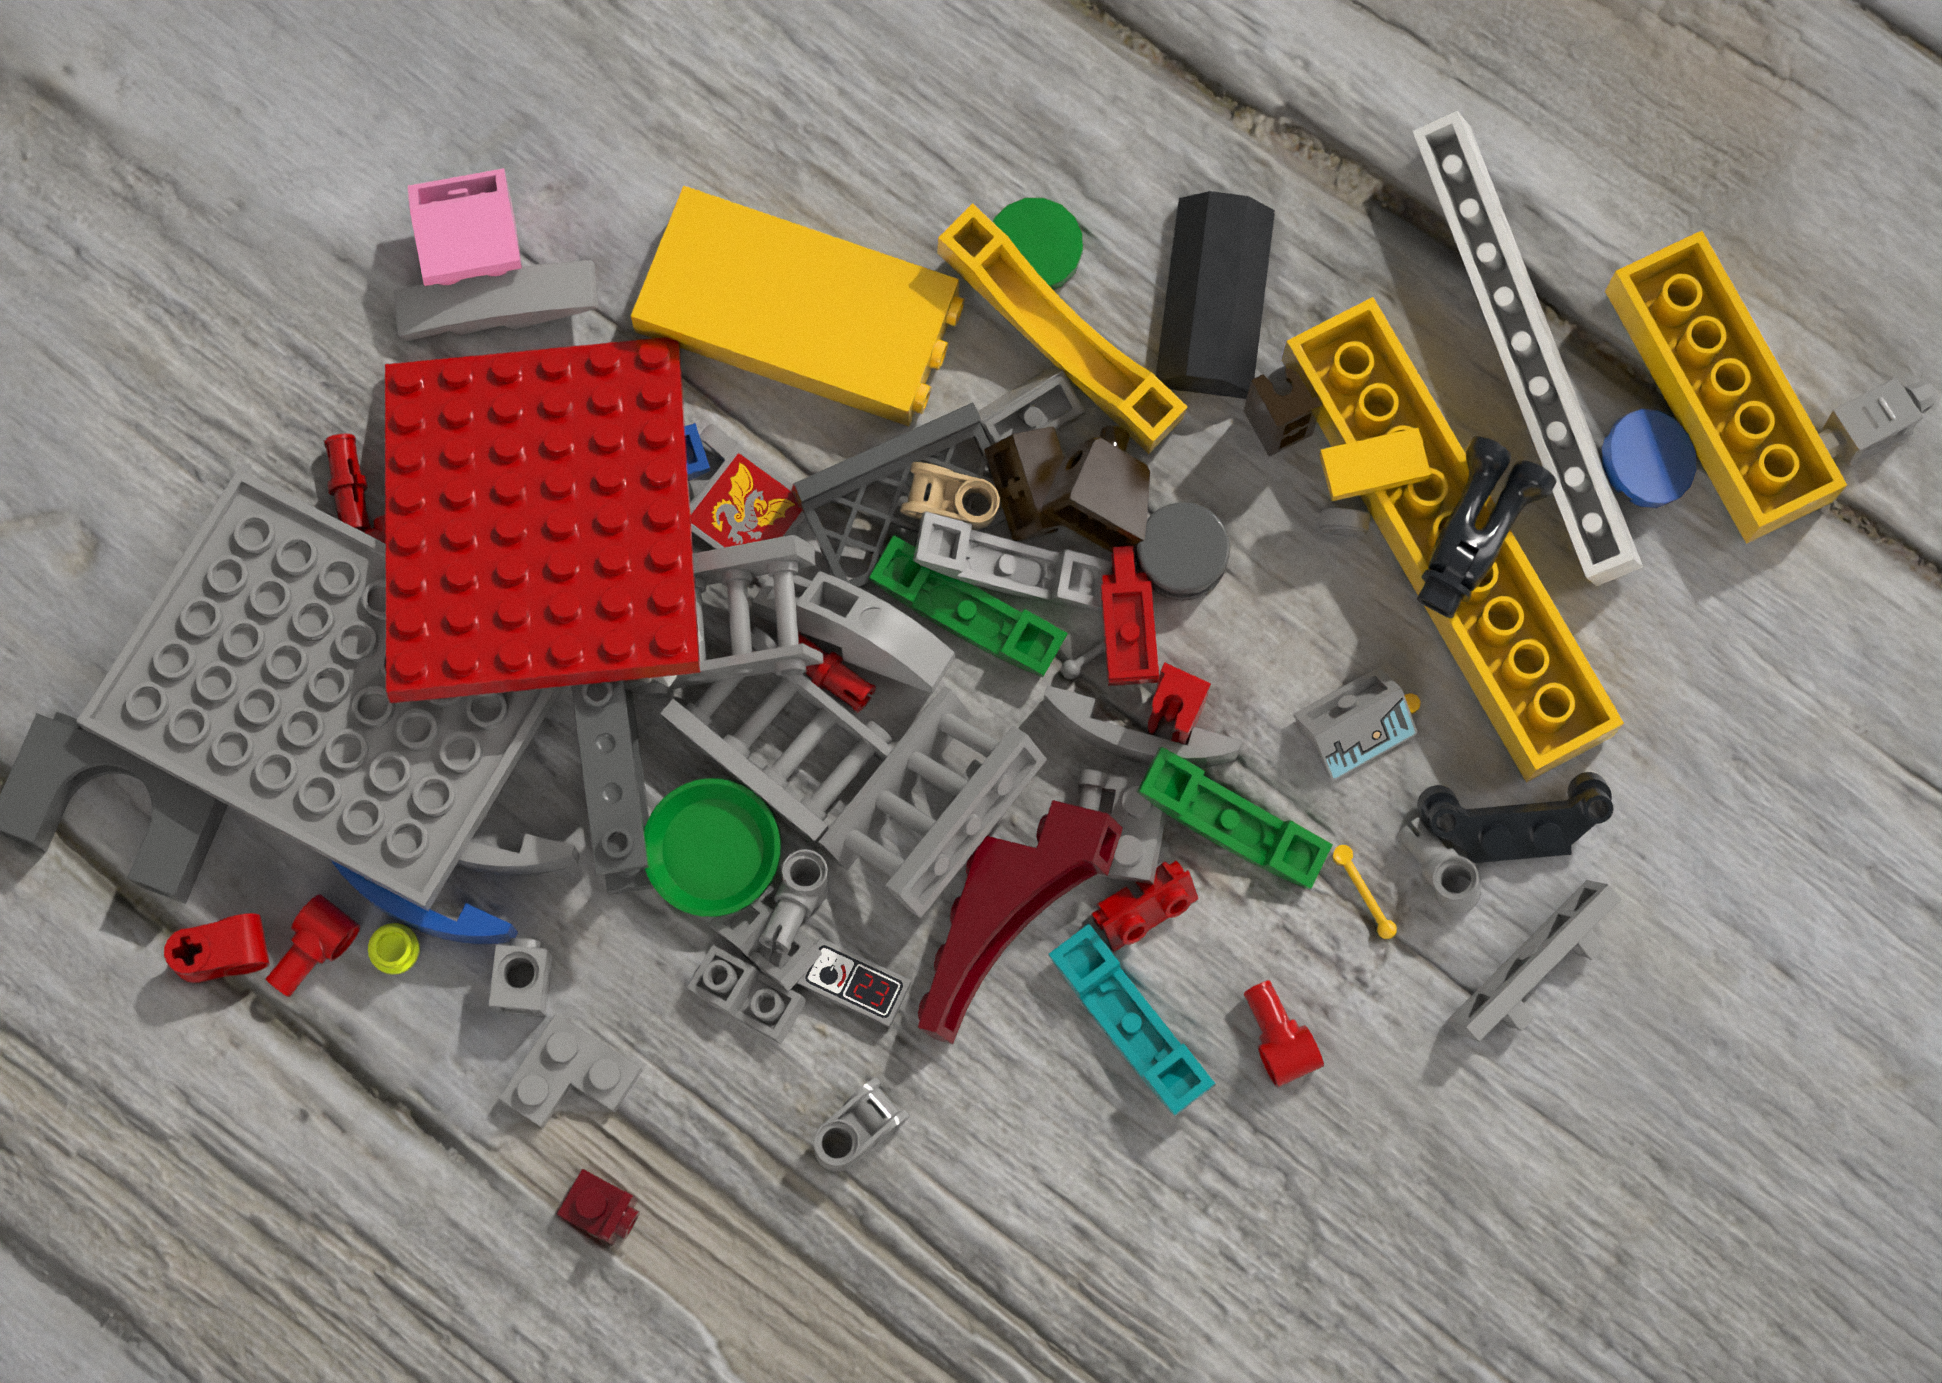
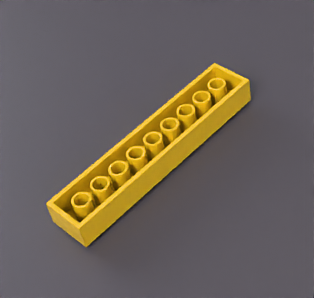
(1509, 631)

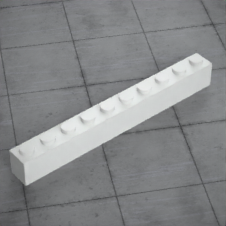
(1527, 349)

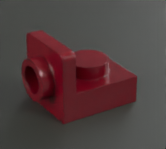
(600, 1208)

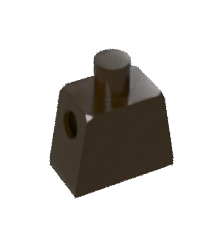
(1101, 491)

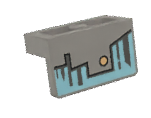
(1357, 722)

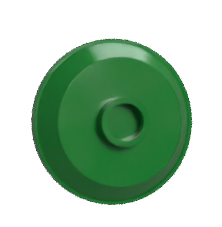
(711, 847)

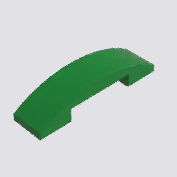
(968, 611)
(1233, 821)

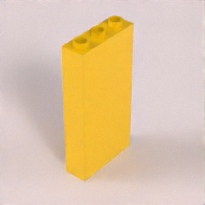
(798, 306)

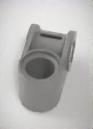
(860, 1125)

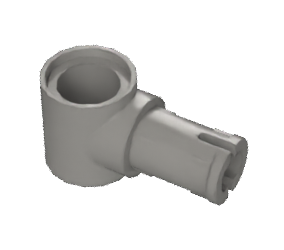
(1440, 866)
(795, 901)

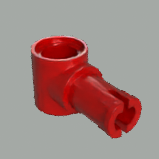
(319, 935)
(1285, 1047)

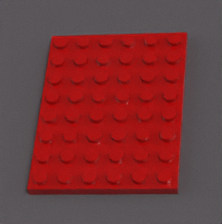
(537, 521)

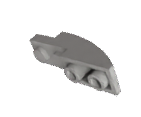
(865, 627)

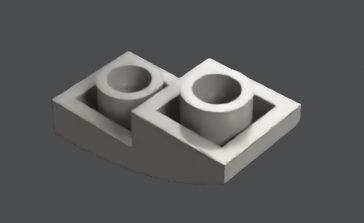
(746, 994)

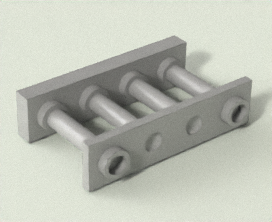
(735, 568)
(770, 783)
(961, 826)

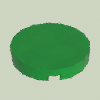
(1044, 236)

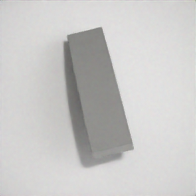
(485, 301)

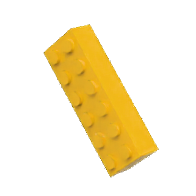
(1724, 386)

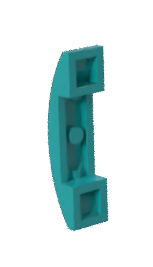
(1130, 1021)

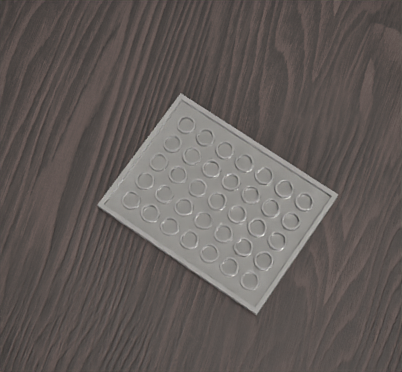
(272, 696)

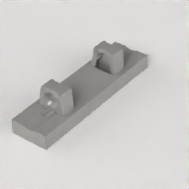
(1564, 930)

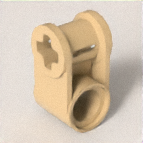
(947, 495)

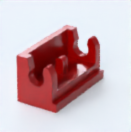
(1178, 698)

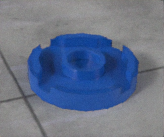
(1649, 458)

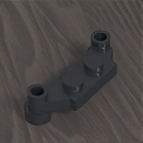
(1520, 829)

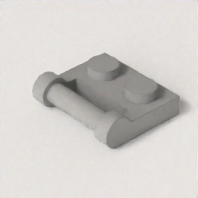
(1141, 824)

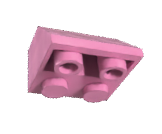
(464, 227)

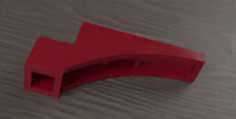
(1002, 895)

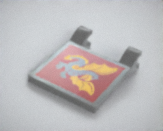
(742, 499)

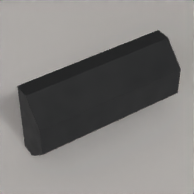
(1215, 294)

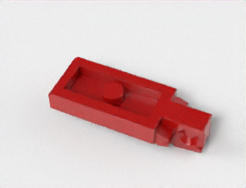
(1128, 623)

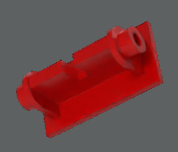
(1129, 919)

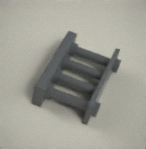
(613, 783)

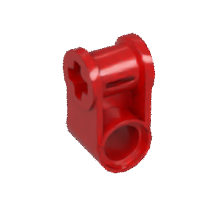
(226, 949)

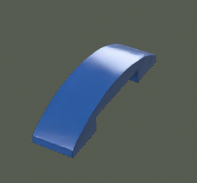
(471, 926)

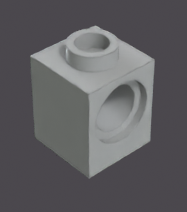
(527, 1000)

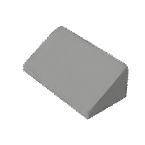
(1034, 405)

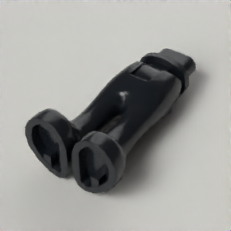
(1466, 553)

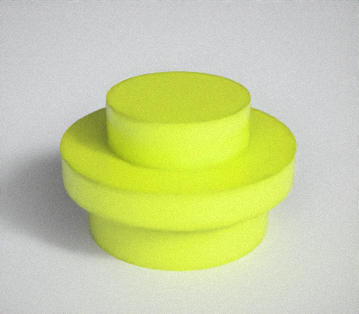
(393, 948)

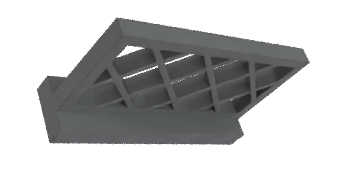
(878, 464)

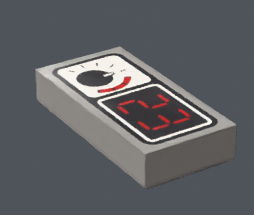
(856, 983)

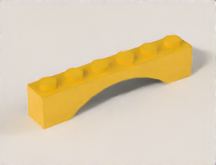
(1012, 286)

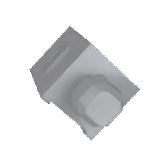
(1876, 420)

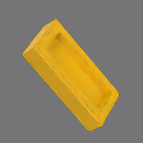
(1374, 464)

